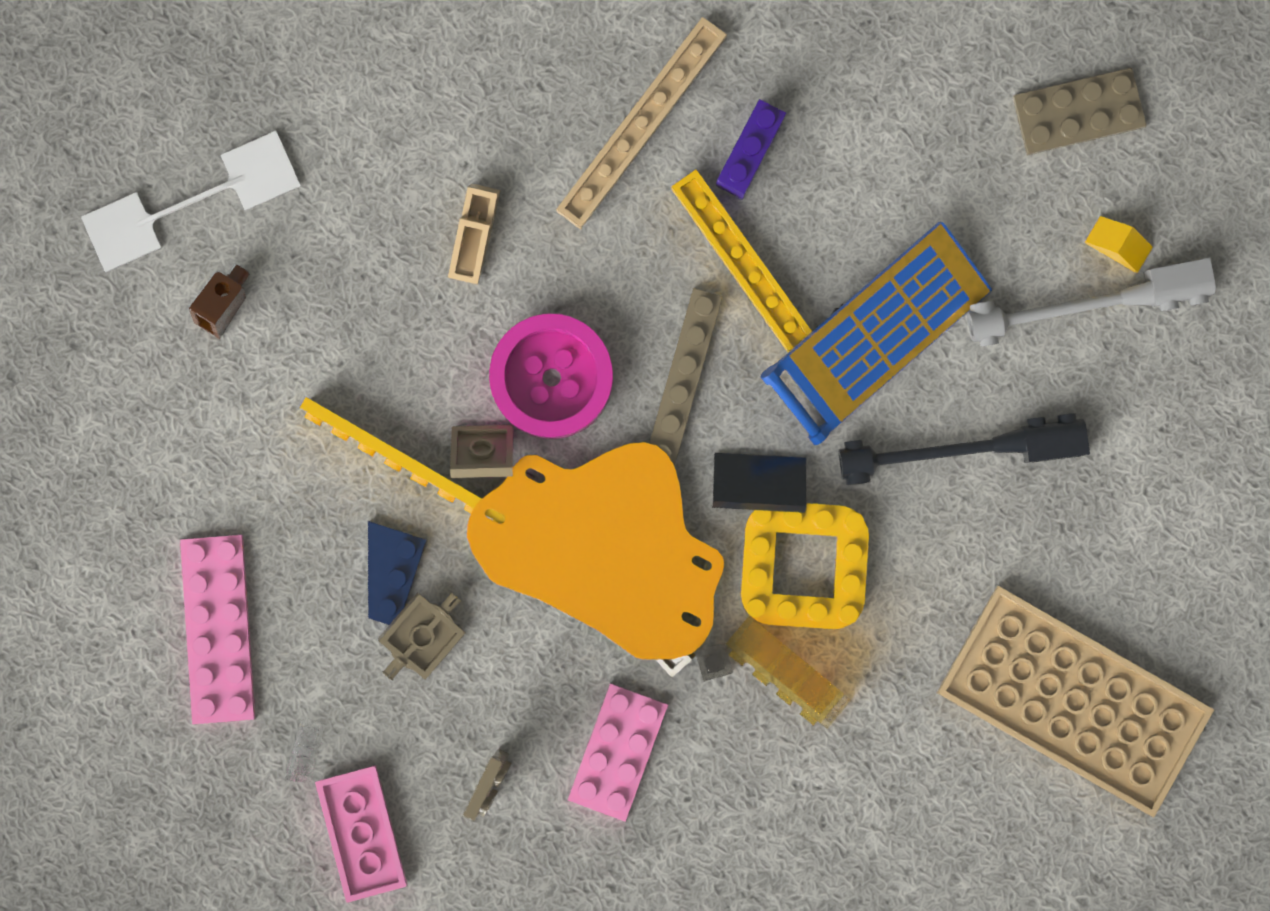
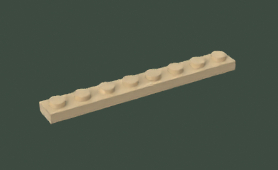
(641, 123)

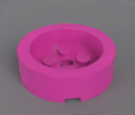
(542, 345)

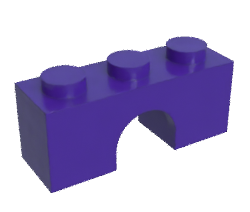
(750, 149)

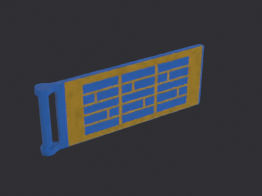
(879, 330)

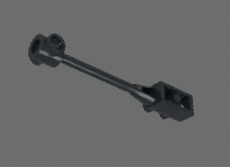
(1036, 441)

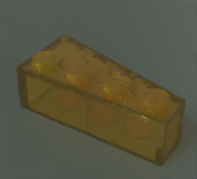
(788, 672)

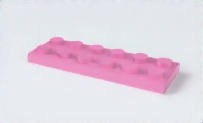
(217, 629)

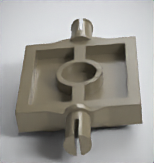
(421, 636)

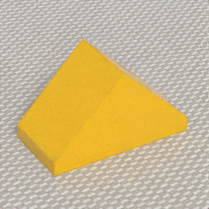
(1119, 242)

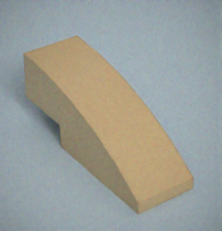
(473, 233)

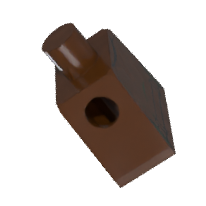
(216, 311)

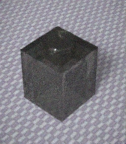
(713, 661)

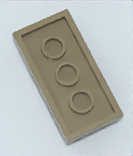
(1079, 111)
(484, 792)

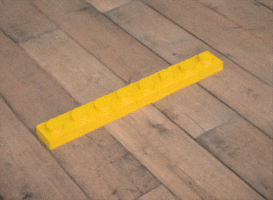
(741, 260)
(394, 458)

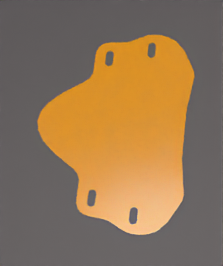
(603, 548)

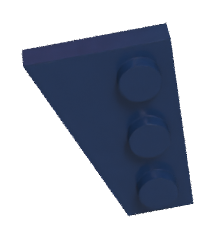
(391, 570)

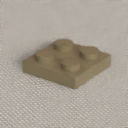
(481, 451)

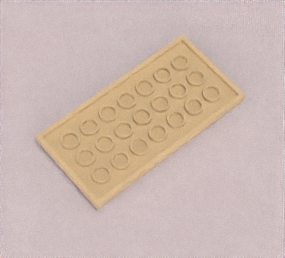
(1075, 701)

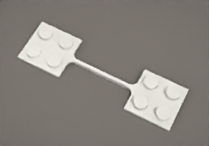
(126, 230)

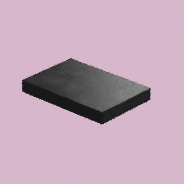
(759, 482)

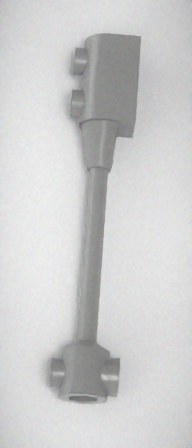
(1161, 288)

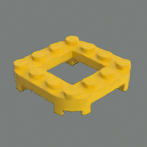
(805, 610)

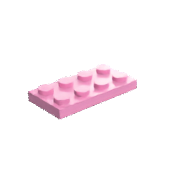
(617, 752)
(361, 833)

